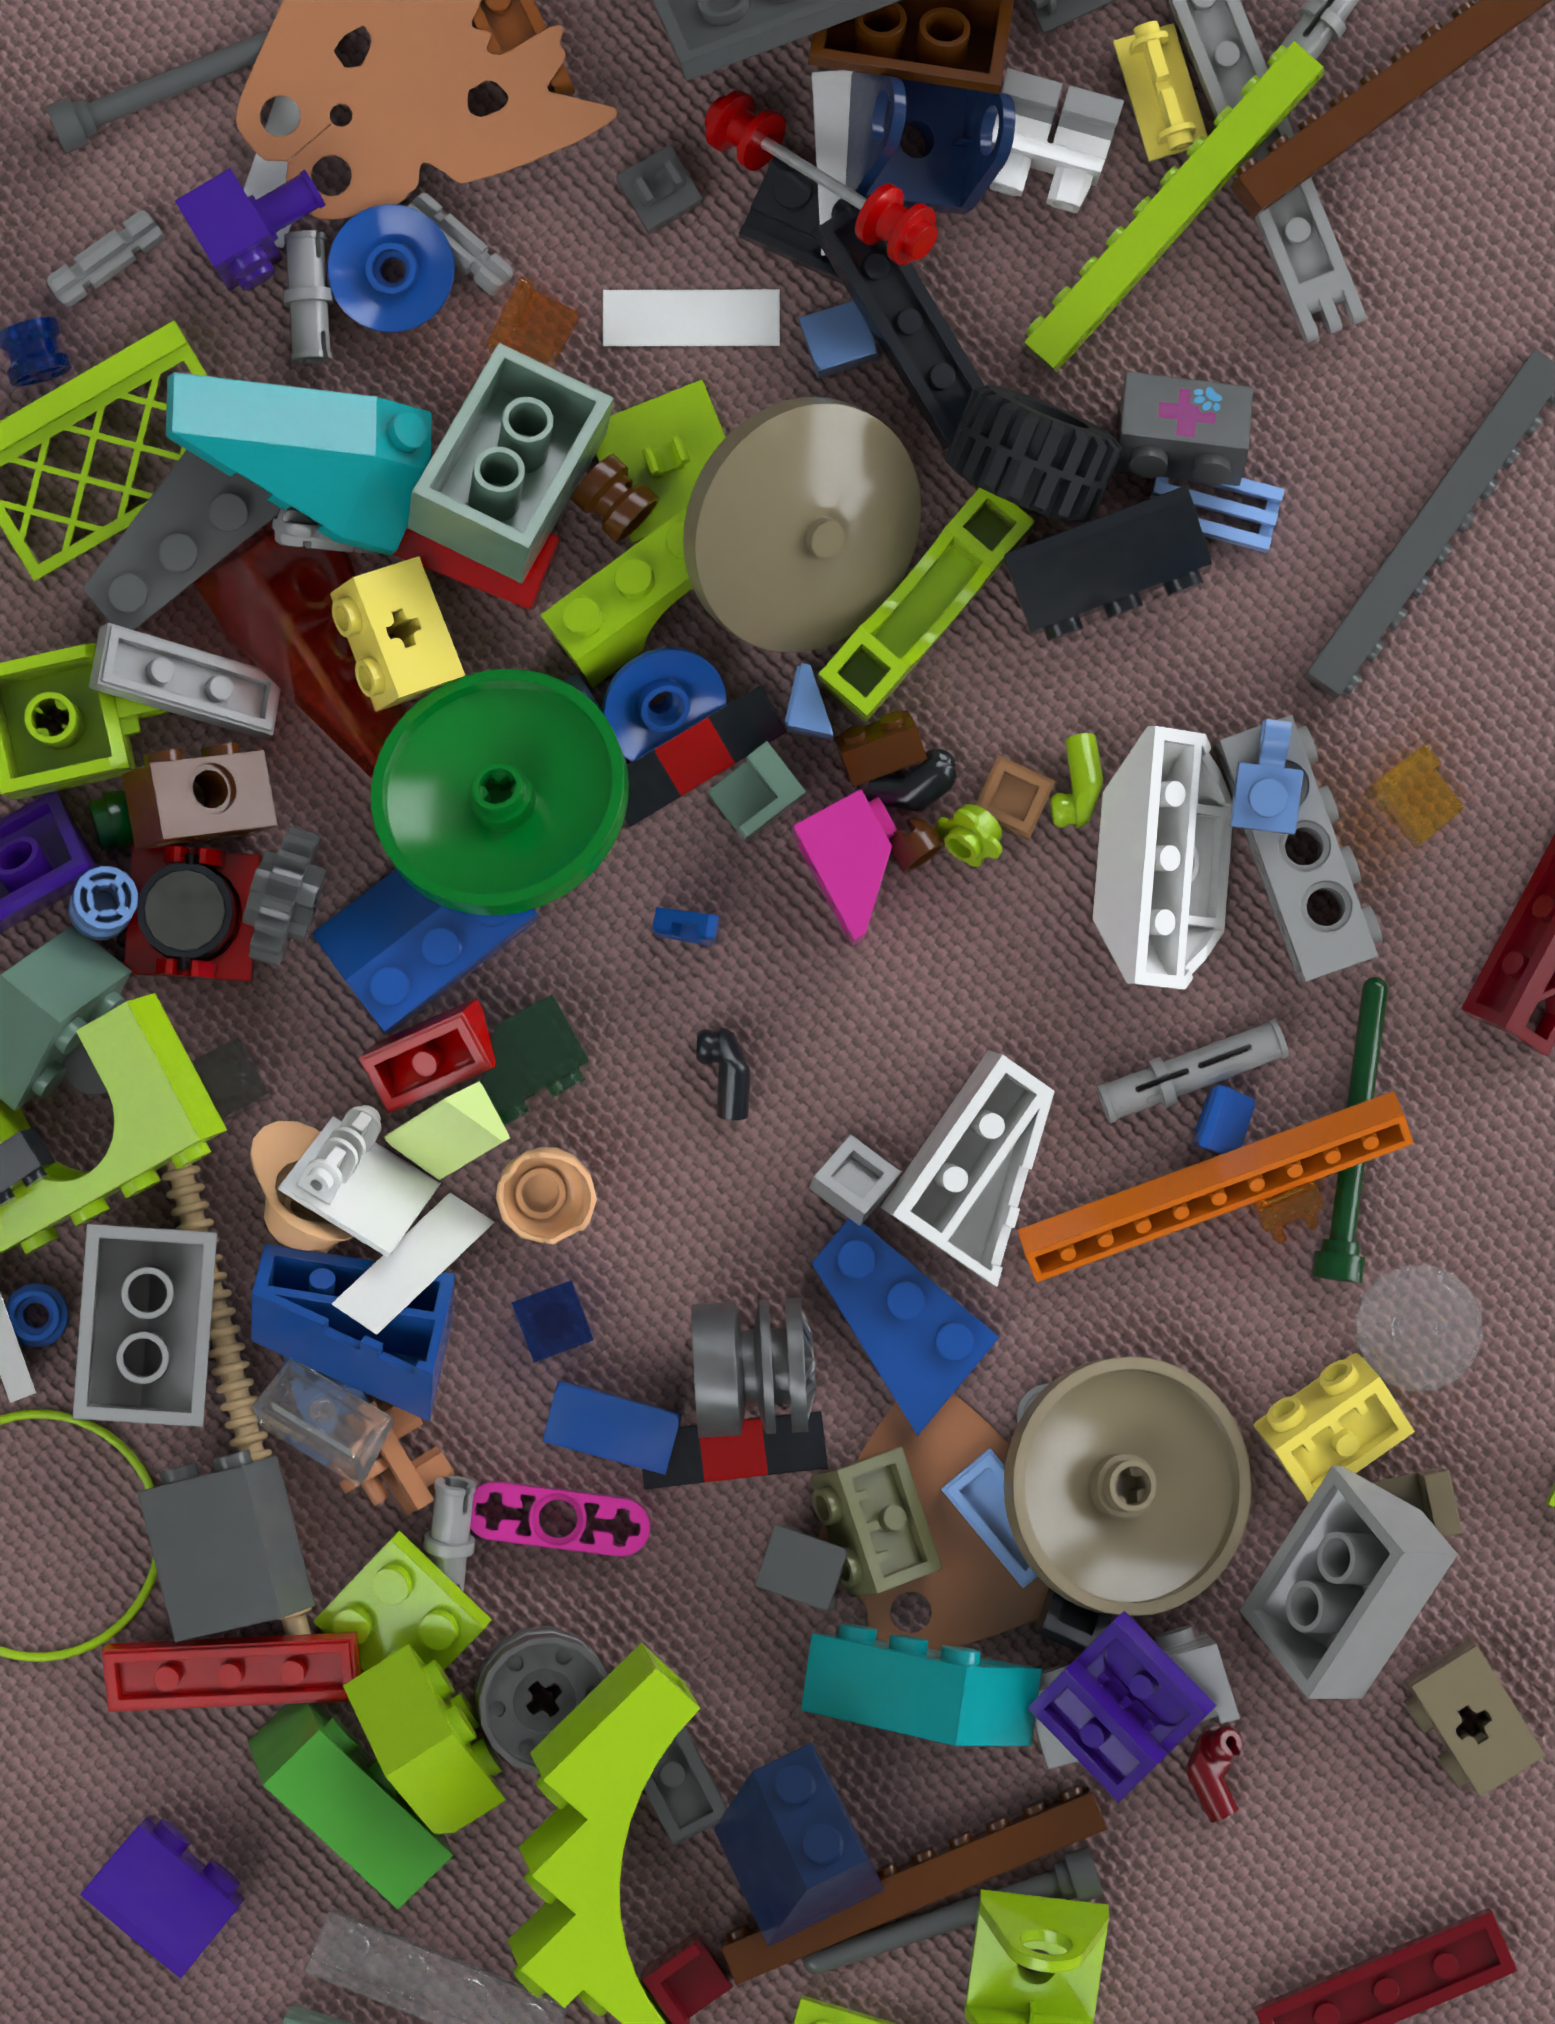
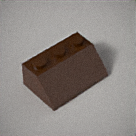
(922, 42)

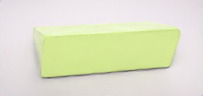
(451, 1132)

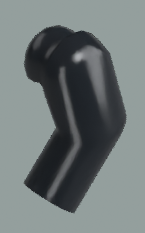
(920, 786)

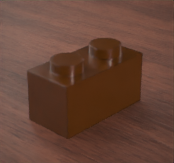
(880, 747)

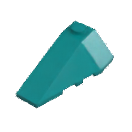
(320, 451)

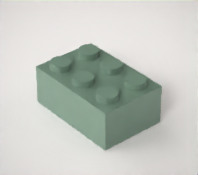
(509, 462)

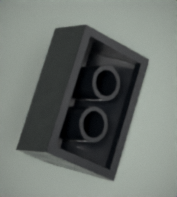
(1109, 564)

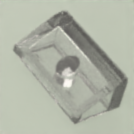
(323, 1421)

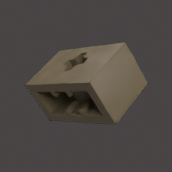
(1503, 1740)

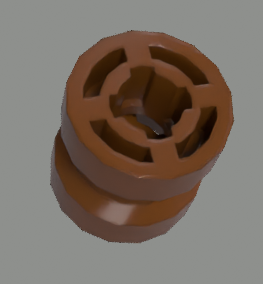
(610, 494)

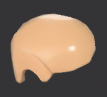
(546, 1195)

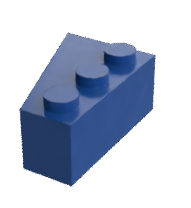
(298, 1321)

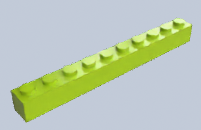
(1175, 206)

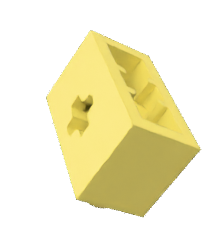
(400, 603)

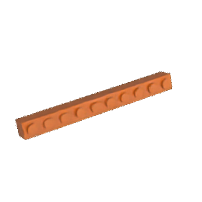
(1215, 1186)

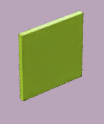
(665, 447)

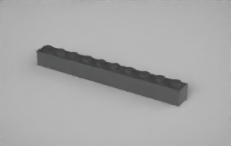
(1433, 526)

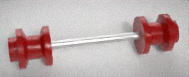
(881, 216)

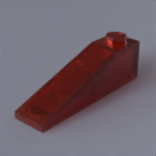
(280, 615)

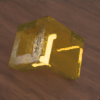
(1417, 796)

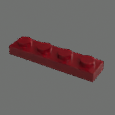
(1401, 1979)

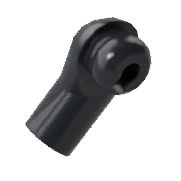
(733, 1071)

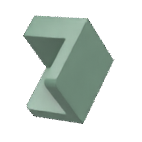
(757, 792)

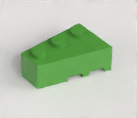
(346, 1800)

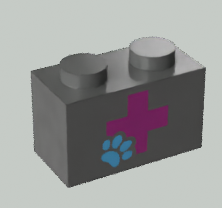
(1184, 429)

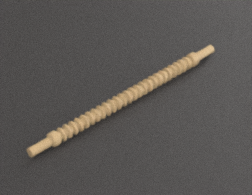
(224, 1344)

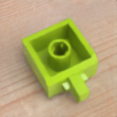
(90, 747)
(426, 1740)

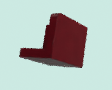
(686, 1979)

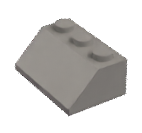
(144, 1325)
(1346, 1585)

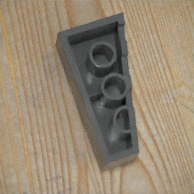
(176, 539)

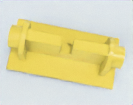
(1160, 90)

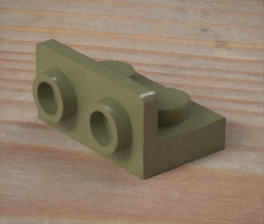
(878, 1520)

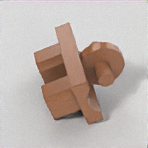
(407, 1480)

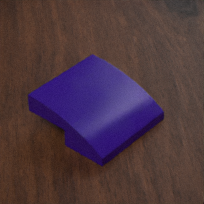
(1121, 1706)

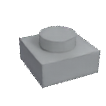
(855, 1180)

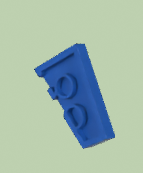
(903, 1320)

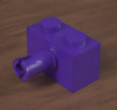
(241, 230)

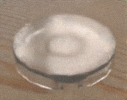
(1418, 1327)

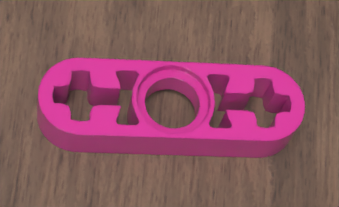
(604, 1539)

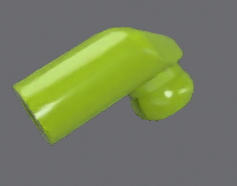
(1086, 783)

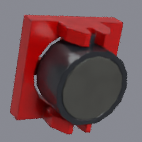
(190, 914)

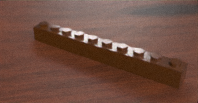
(1378, 99)
(929, 1879)

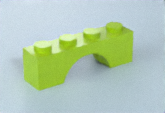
(925, 603)
(615, 609)

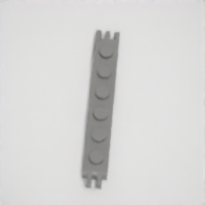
(1296, 225)

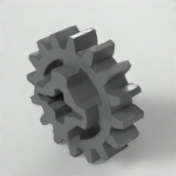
(284, 896)

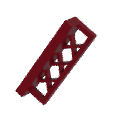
(1522, 965)

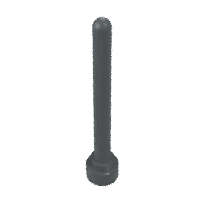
(78, 120)
(1071, 1878)

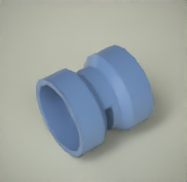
(96, 913)

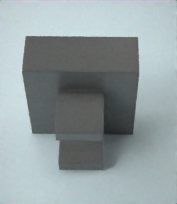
(659, 189)

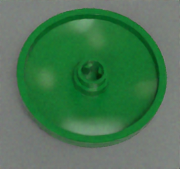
(499, 792)

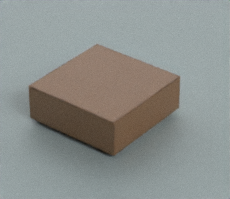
(1015, 796)

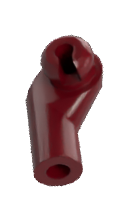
(1209, 1766)

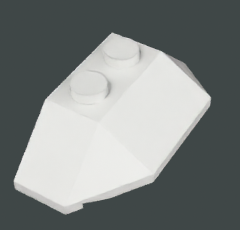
(1163, 859)

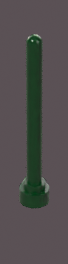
(1339, 1254)

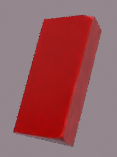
(430, 1056)

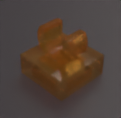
(1287, 1207)

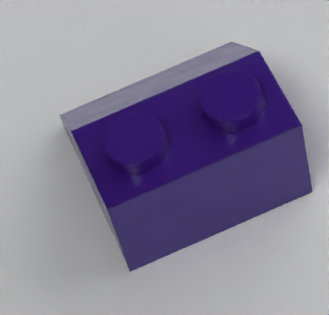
(164, 1894)

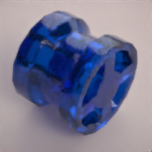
(34, 351)

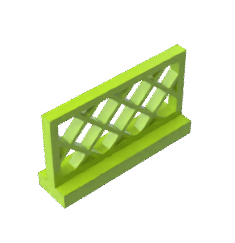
(71, 404)

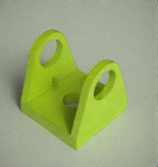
(1004, 1941)

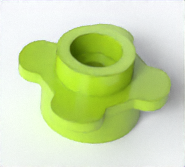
(971, 834)

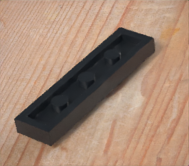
(903, 323)

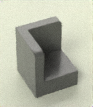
(802, 1567)

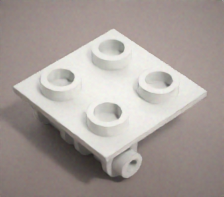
(360, 1182)

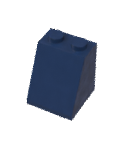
(795, 1846)

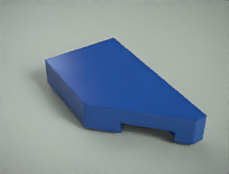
(686, 926)

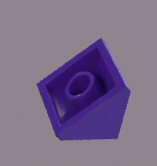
(39, 858)

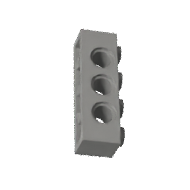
(1310, 946)

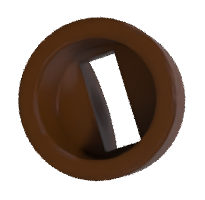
(917, 846)

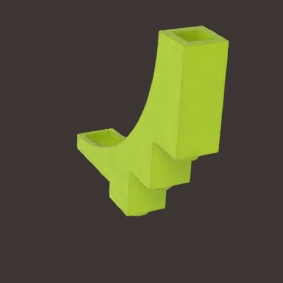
(595, 1775)

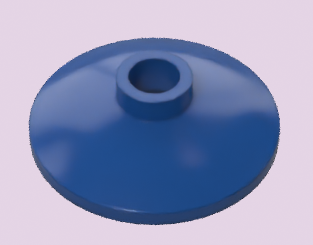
(365, 248)
(692, 695)

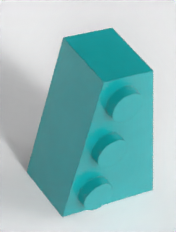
(920, 1690)

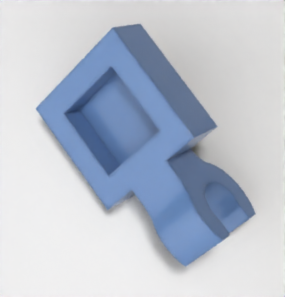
(1267, 792)

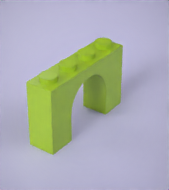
(158, 1120)

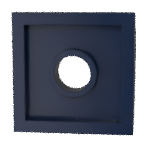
(956, 134)

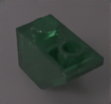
(533, 1054)

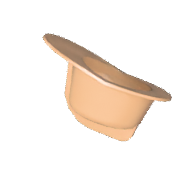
(273, 1156)

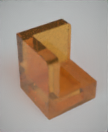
(534, 324)

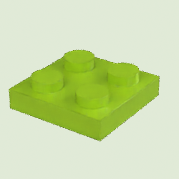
(403, 1602)

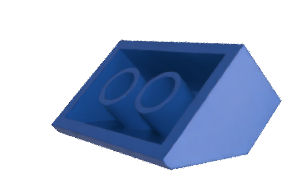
(409, 950)

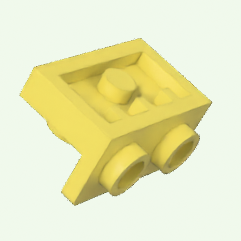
(1335, 1421)

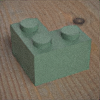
(44, 1005)

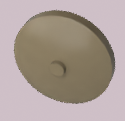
(802, 524)
(1127, 1486)

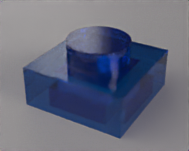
(553, 1321)

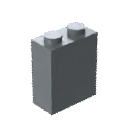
(225, 1545)

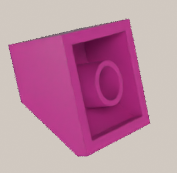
(848, 857)

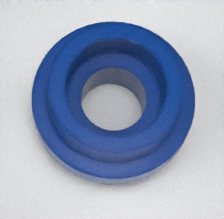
(57, 1308)

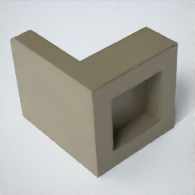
(1431, 1493)

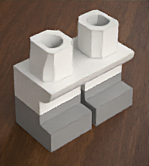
(1078, 145)

